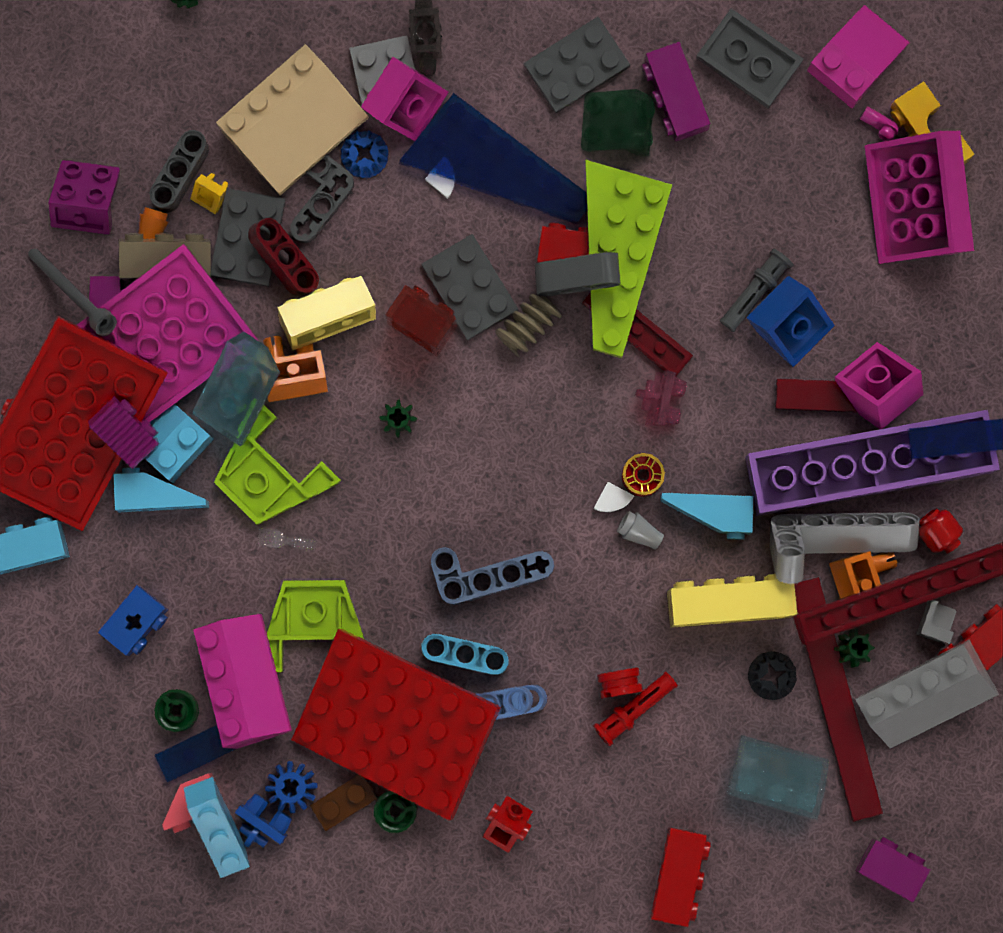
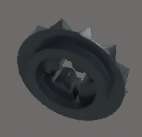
(759, 668)

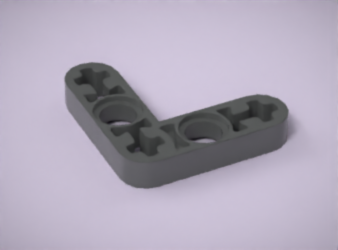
(326, 180)

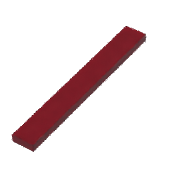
(899, 594)
(839, 712)

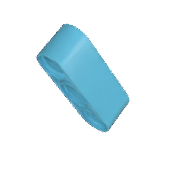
(451, 647)

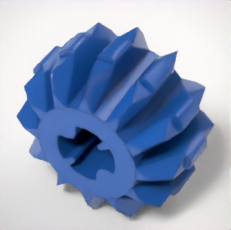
(301, 790)

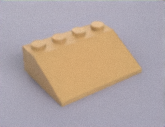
(292, 119)

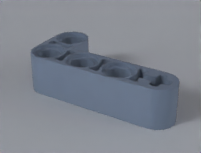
(493, 571)

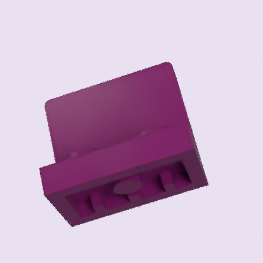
(83, 197)

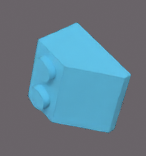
(179, 443)

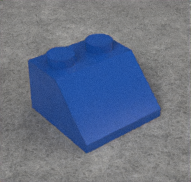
(791, 320)

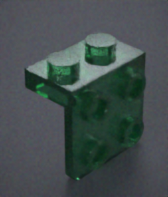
(618, 121)

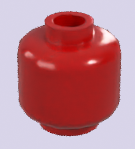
(940, 531)

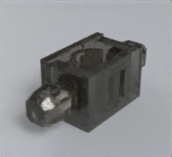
(423, 53)

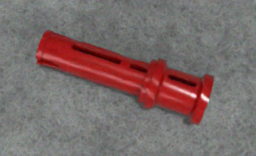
(620, 716)

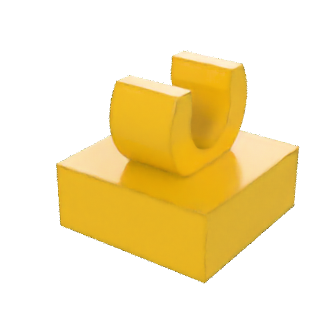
(209, 193)

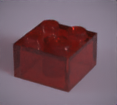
(421, 319)

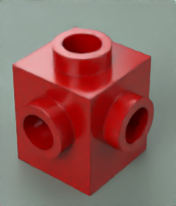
(512, 823)

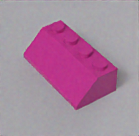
(242, 681)

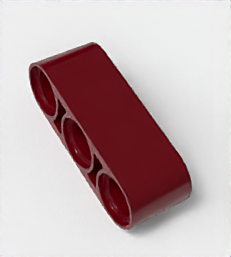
(297, 261)

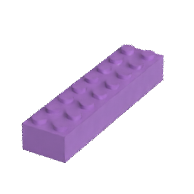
(856, 467)

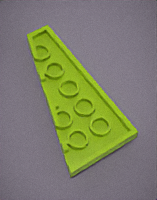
(625, 220)

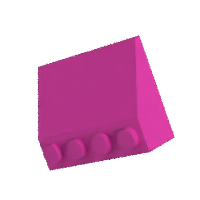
(919, 197)

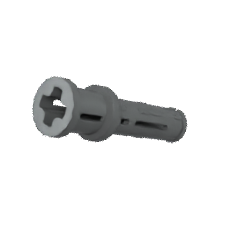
(767, 275)

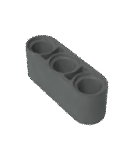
(179, 157)
(577, 274)

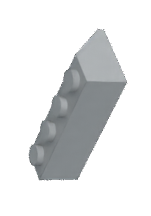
(927, 695)

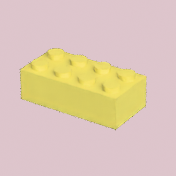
(730, 602)

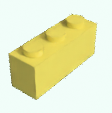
(326, 312)

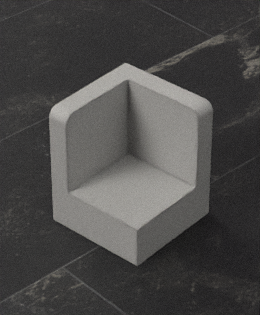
(937, 622)

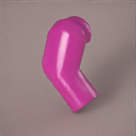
(886, 127)

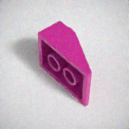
(857, 56)

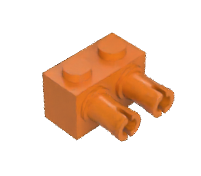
(299, 373)
(860, 571)

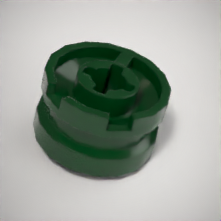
(164, 707)
(386, 820)

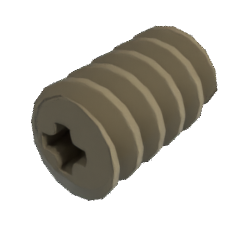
(527, 323)

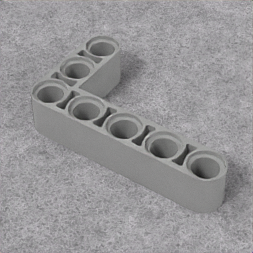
(836, 533)

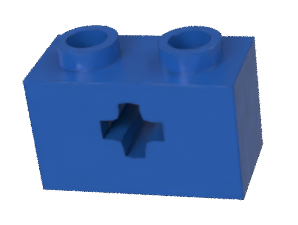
(118, 626)

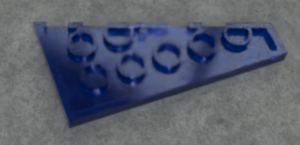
(484, 157)

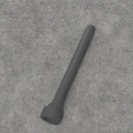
(100, 319)

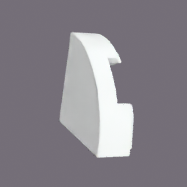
(442, 184)
(613, 499)

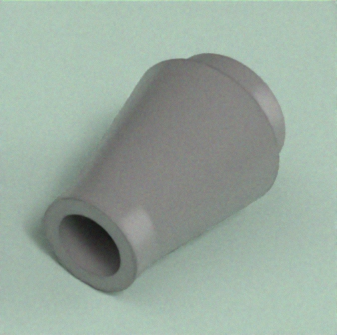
(639, 530)

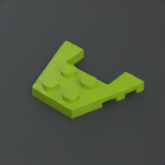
(261, 483)
(311, 613)

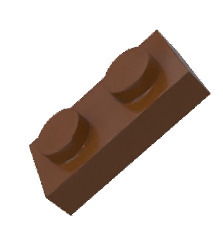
(343, 802)

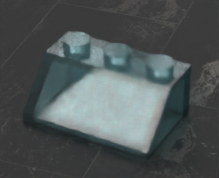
(237, 388)
(778, 777)

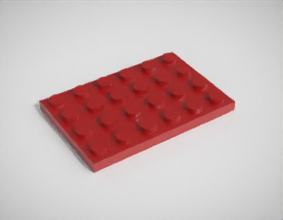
(45, 436)
(396, 724)

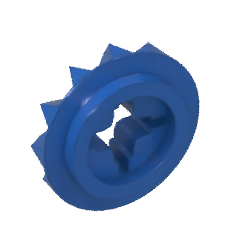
(364, 168)

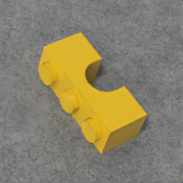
(913, 111)

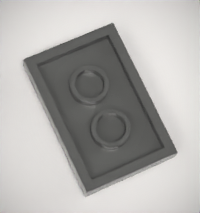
(749, 58)
(576, 64)
(233, 253)
(470, 287)

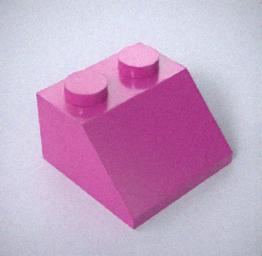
(404, 99)
(880, 385)

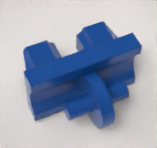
(251, 813)

